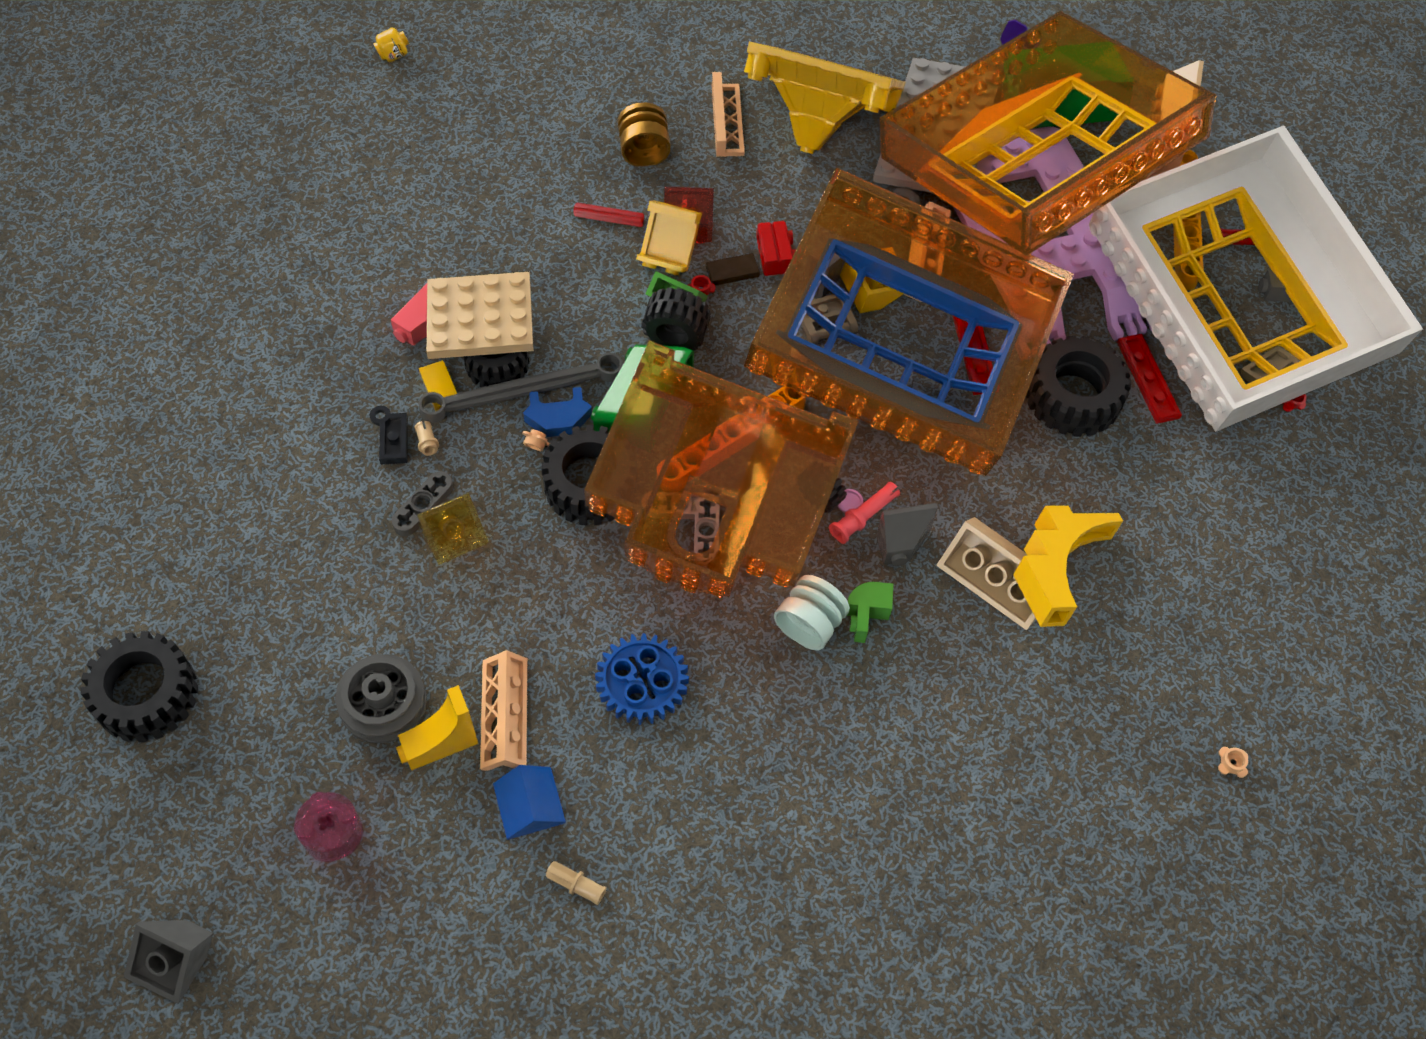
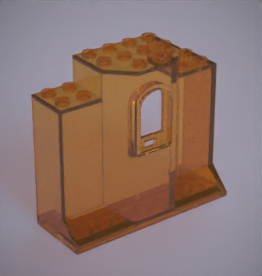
(702, 434)

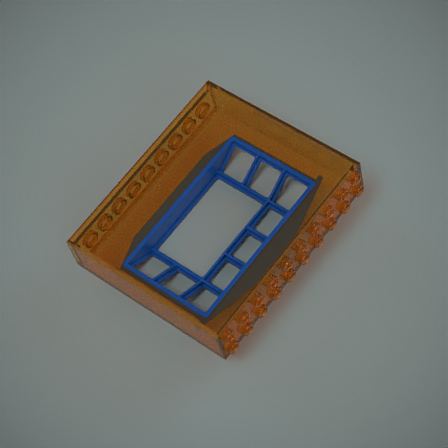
(939, 265)

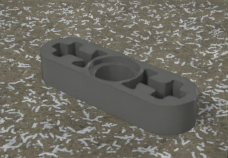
(423, 492)

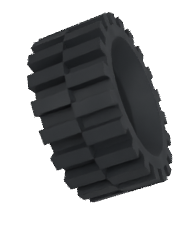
(558, 489)
(157, 712)

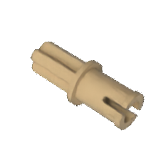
(575, 882)

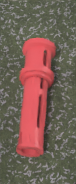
(856, 518)

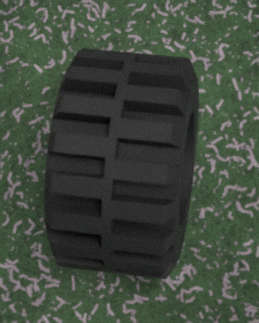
(676, 319)
(497, 370)

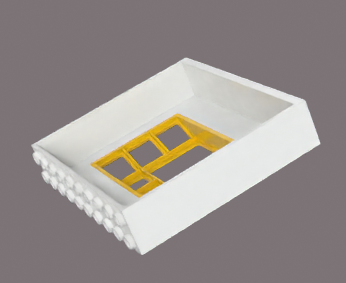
(1303, 242)

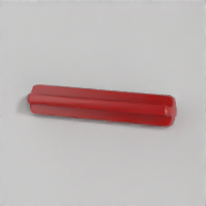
(609, 214)

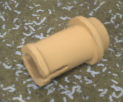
(427, 443)

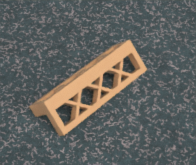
(719, 104)
(509, 708)

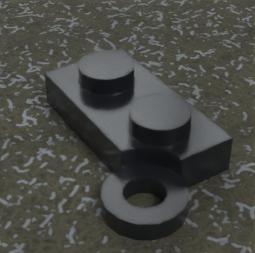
(392, 435)

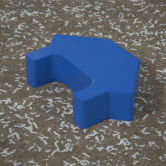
(557, 416)

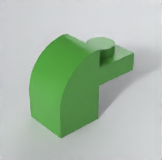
(867, 602)

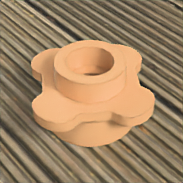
(535, 440)
(1238, 756)

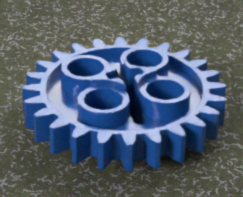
(618, 688)

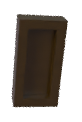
(732, 269)

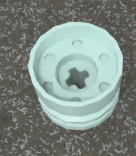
(811, 612)

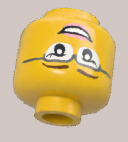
(391, 44)

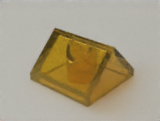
(452, 528)

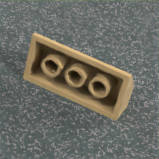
(986, 566)

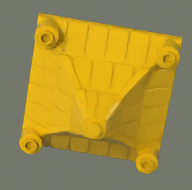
(820, 91)

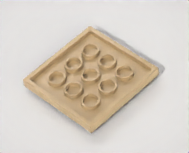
(479, 315)

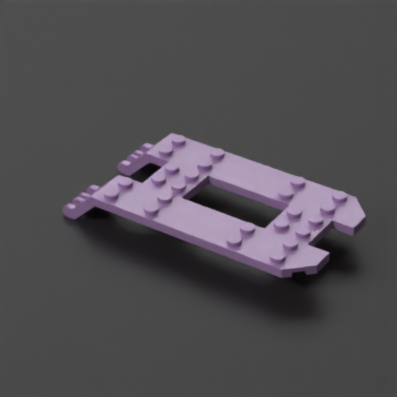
(1079, 250)

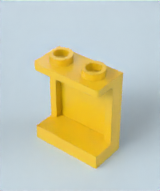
(669, 237)

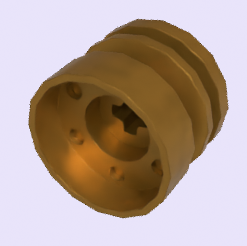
(644, 134)

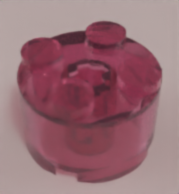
(323, 811)

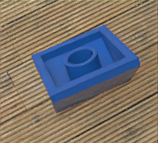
(528, 800)

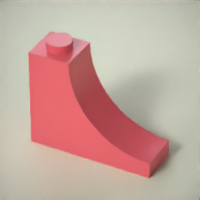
(411, 321)

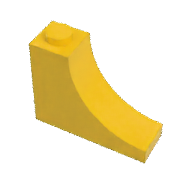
(440, 735)

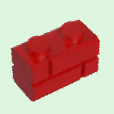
(774, 247)

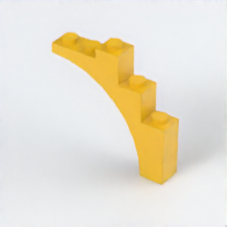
(1043, 569)

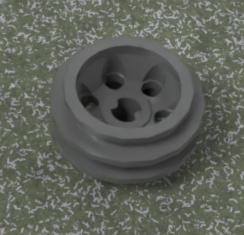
(374, 675)

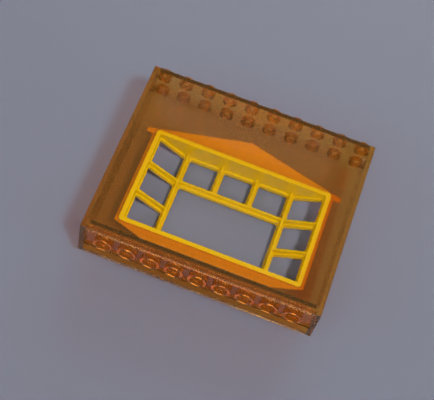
(1019, 87)

